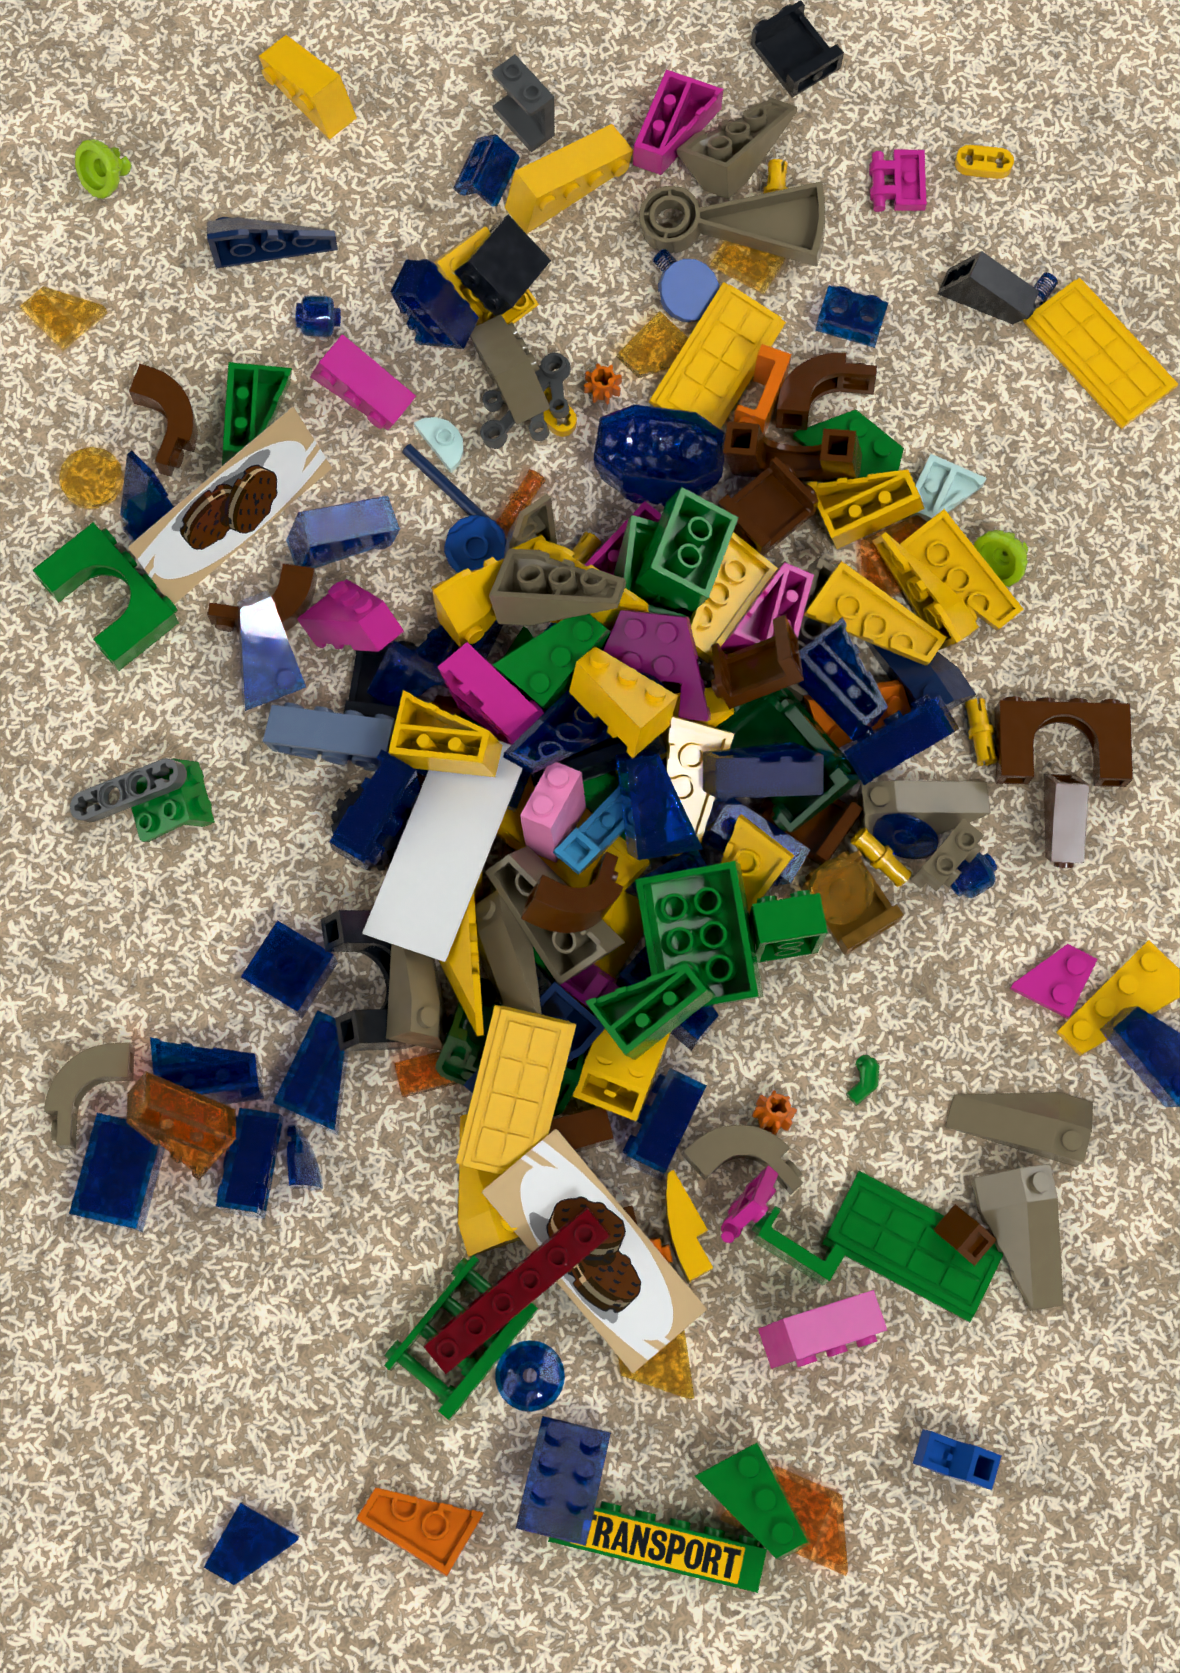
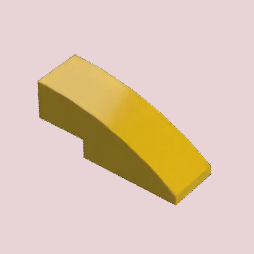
(684, 1229)

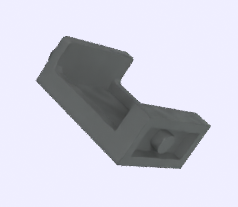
(528, 105)

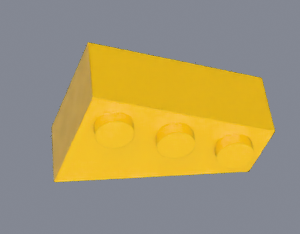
(866, 504)
(442, 741)

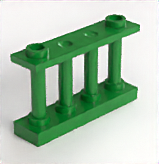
(472, 1369)

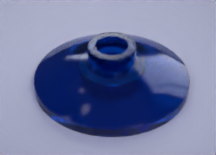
(906, 835)
(532, 1395)

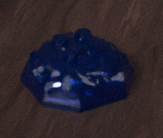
(657, 451)

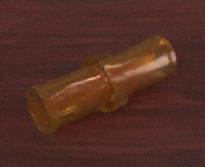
(520, 499)

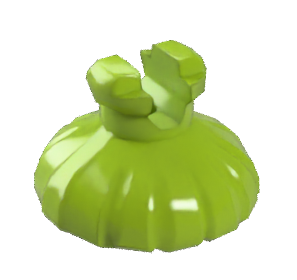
(100, 167)
(1004, 555)

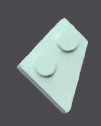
(945, 486)

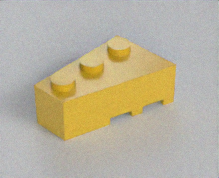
(309, 85)
(623, 699)

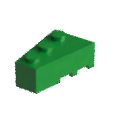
(548, 661)

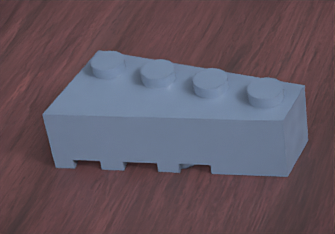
(327, 733)

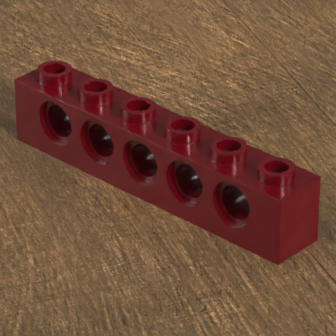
(516, 1289)

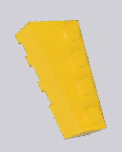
(566, 176)

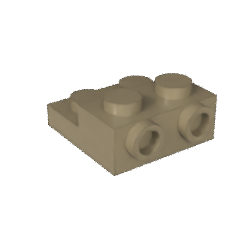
(943, 864)

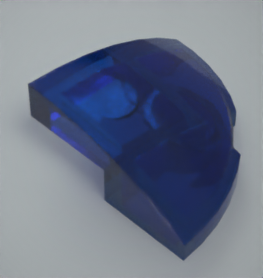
(302, 1162)

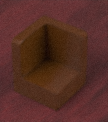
(965, 1234)

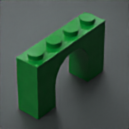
(94, 555)

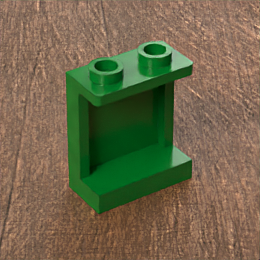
(817, 1269)

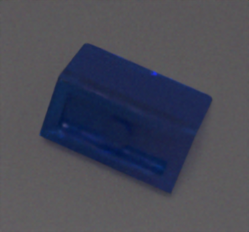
(487, 169)

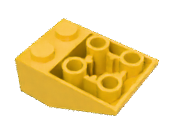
(457, 256)
(617, 1080)

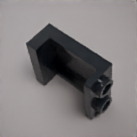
(795, 49)
(502, 266)
(364, 670)

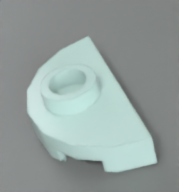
(443, 440)

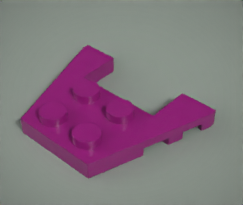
(665, 649)

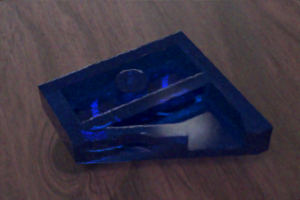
(402, 671)
(248, 1544)

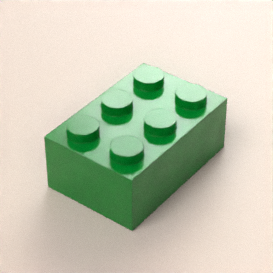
(687, 550)
(788, 926)

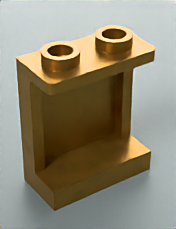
(874, 920)

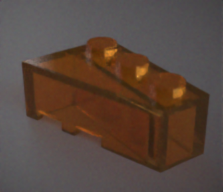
(181, 1121)

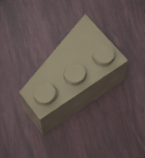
(510, 367)

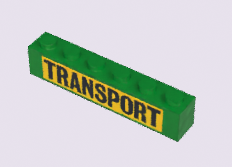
(674, 1547)

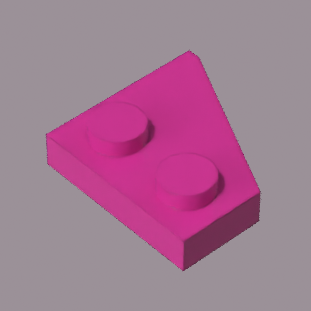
(1057, 980)

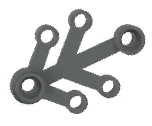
(546, 377)

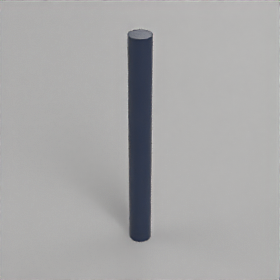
(442, 481)

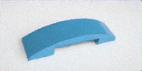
(594, 835)

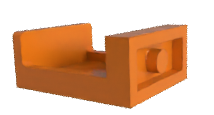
(771, 371)

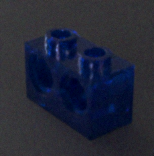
(849, 323)

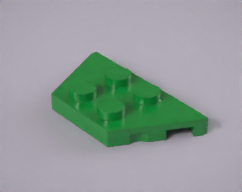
(878, 449)

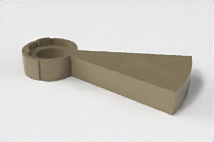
(776, 222)

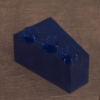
(265, 653)

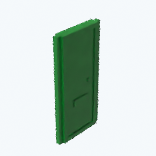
(899, 1242)

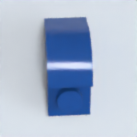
(957, 1459)

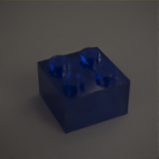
(289, 969)

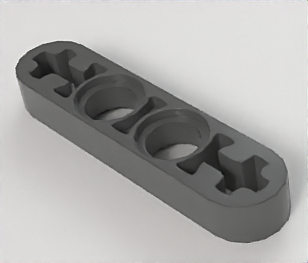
(127, 787)

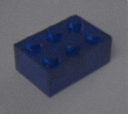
(117, 1175)
(563, 1480)

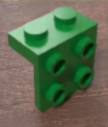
(177, 808)

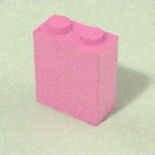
(553, 809)

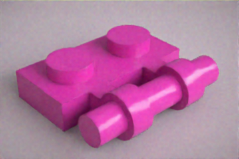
(908, 180)
(749, 1205)

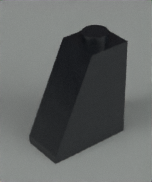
(990, 289)

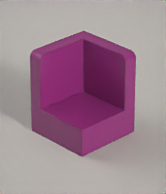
(588, 984)

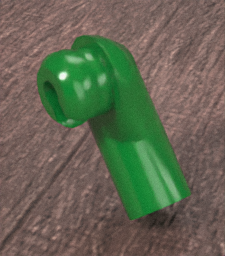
(868, 1081)

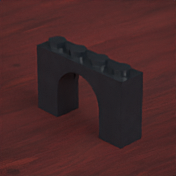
(367, 1027)

